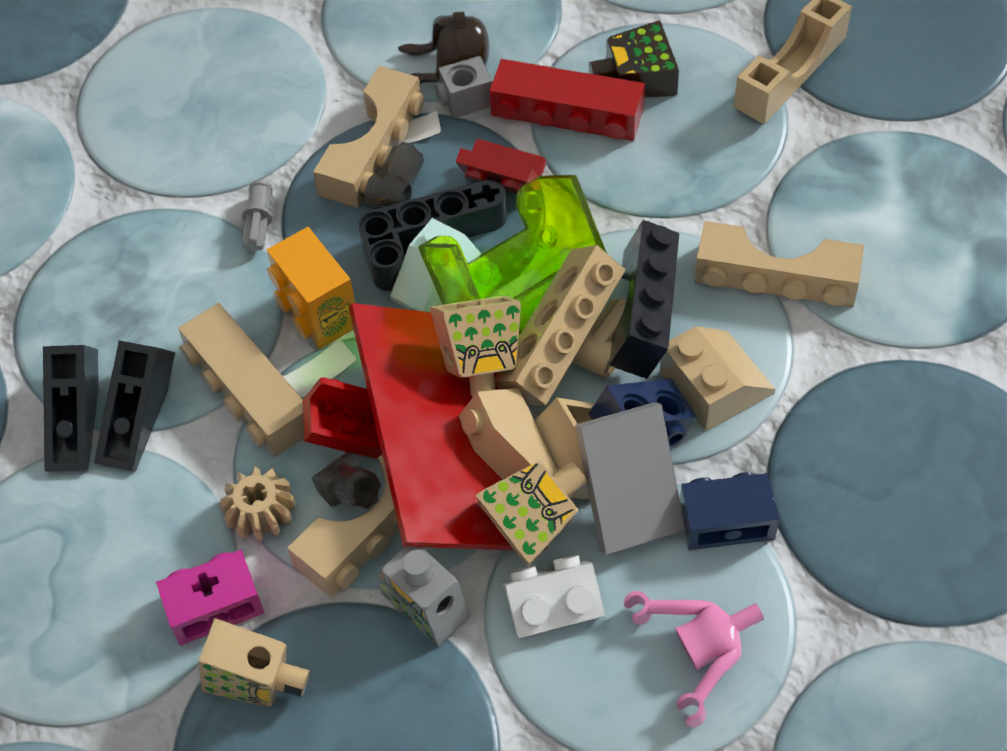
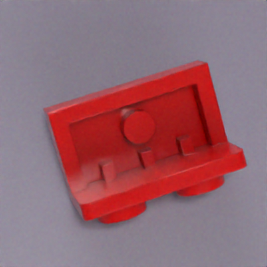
(501, 164)
(340, 418)

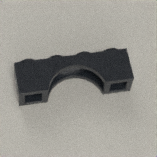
(646, 318)

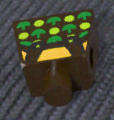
(641, 57)

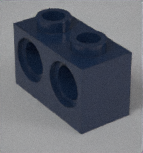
(675, 408)

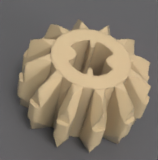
(257, 504)

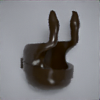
(456, 40)

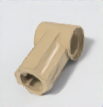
(596, 348)

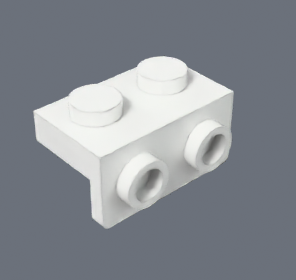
(553, 596)

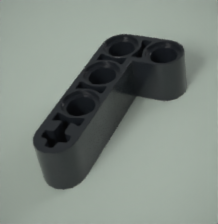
(391, 229)

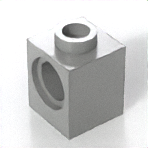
(464, 87)

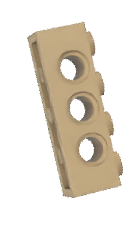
(561, 323)

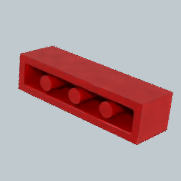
(567, 99)

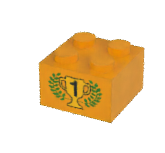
(311, 287)

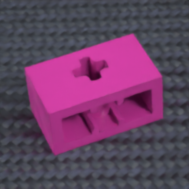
(193, 612)

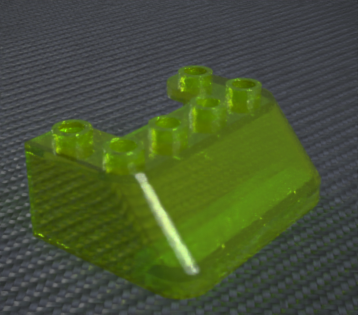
(527, 262)

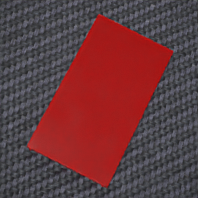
(420, 432)

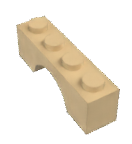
(770, 83)
(345, 168)
(823, 275)
(334, 551)

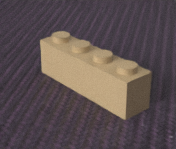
(245, 378)

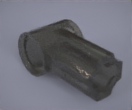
(395, 178)
(347, 483)

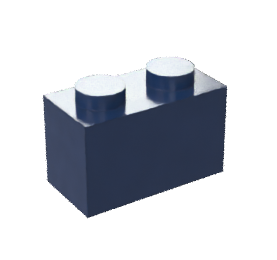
(728, 511)

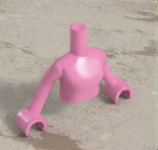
(706, 639)

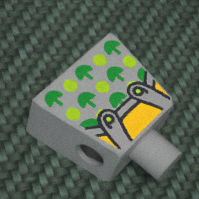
(420, 584)

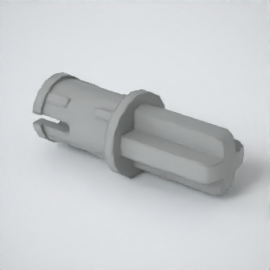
(257, 216)

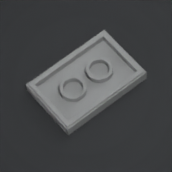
(630, 477)

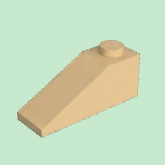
(504, 432)

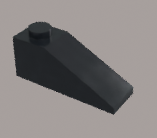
(133, 403)
(69, 405)

